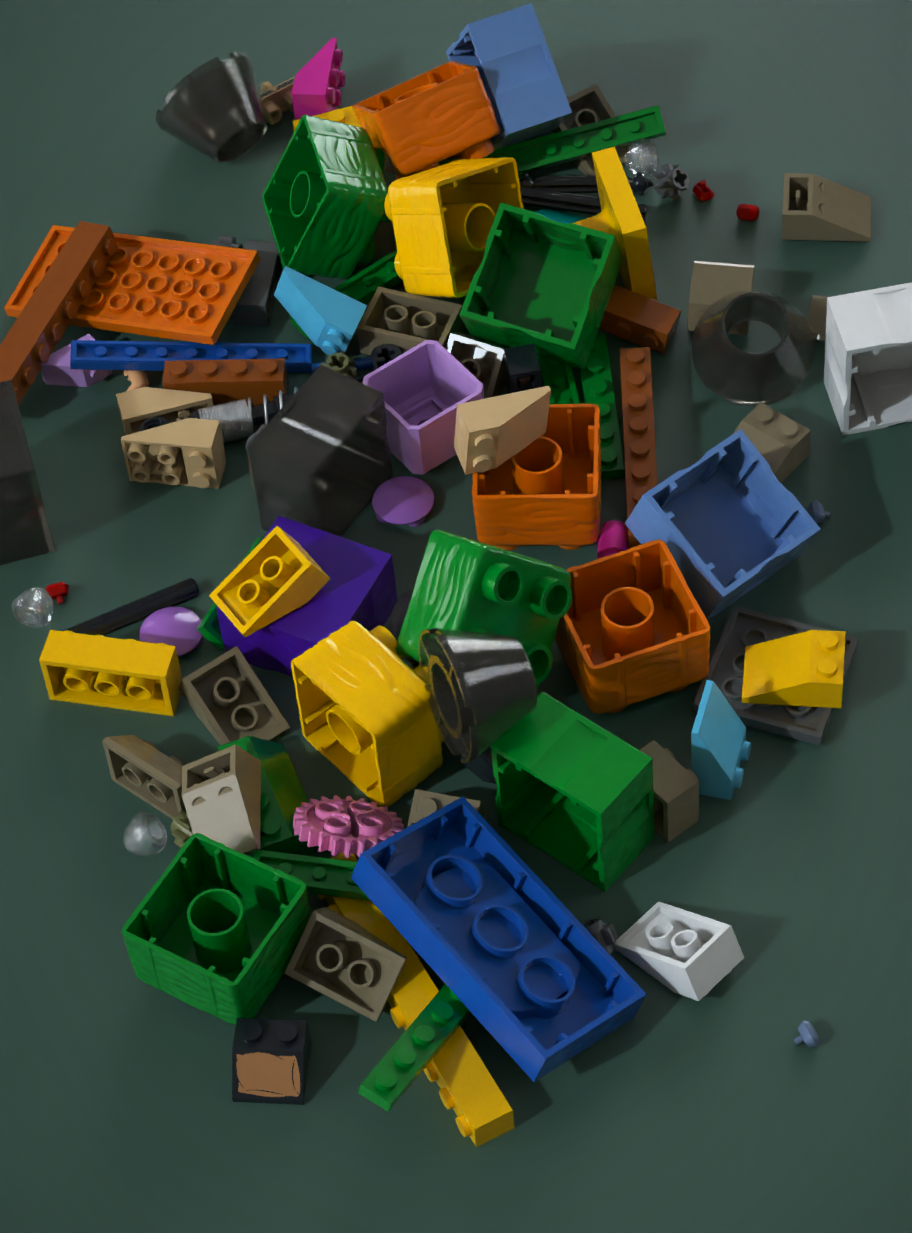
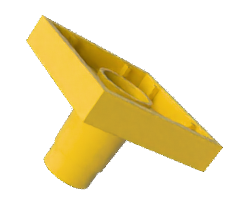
(623, 219)

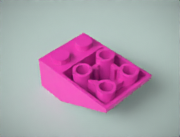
(319, 82)

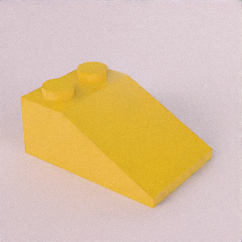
(269, 583)
(796, 670)

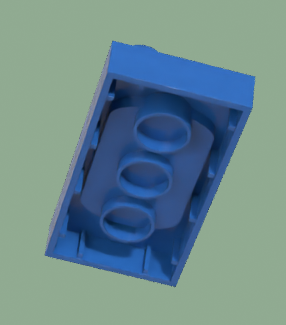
(498, 937)

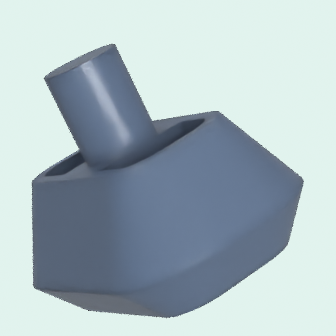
(817, 512)
(807, 1035)

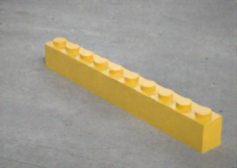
(457, 1066)

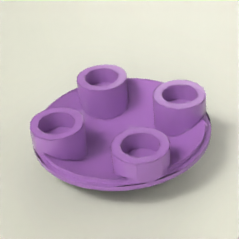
(403, 501)
(173, 627)

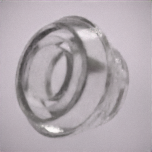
(642, 158)
(33, 608)
(145, 835)

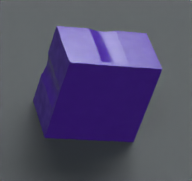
(358, 590)

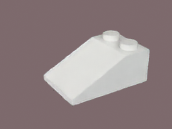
(681, 949)

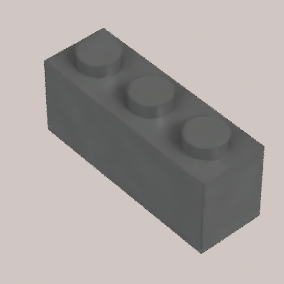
(258, 296)

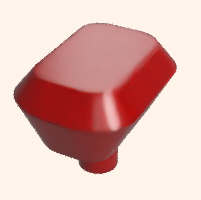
(703, 191)
(747, 212)
(58, 591)

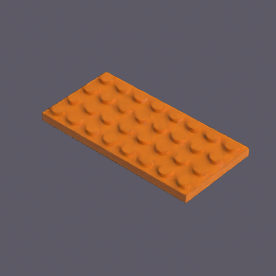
(152, 286)

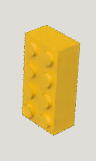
(111, 672)

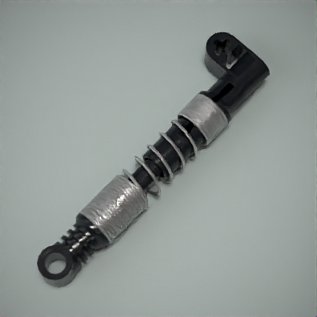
(239, 419)

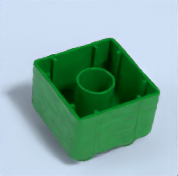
(326, 198)
(487, 591)
(217, 929)

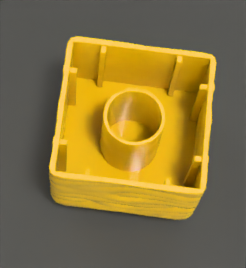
(445, 220)
(368, 711)

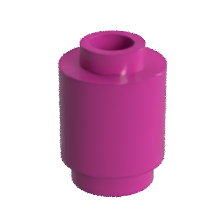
(612, 538)

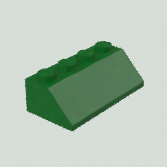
(279, 796)

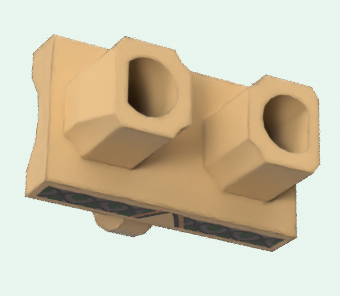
(276, 99)

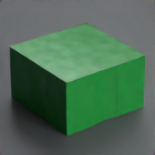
(542, 285)
(574, 791)

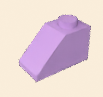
(58, 372)

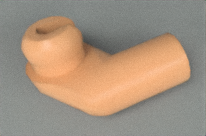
(138, 379)

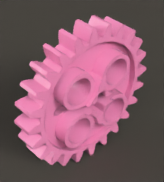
(344, 824)

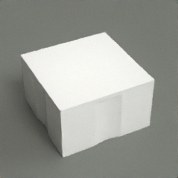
(869, 358)

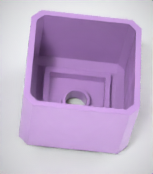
(422, 402)

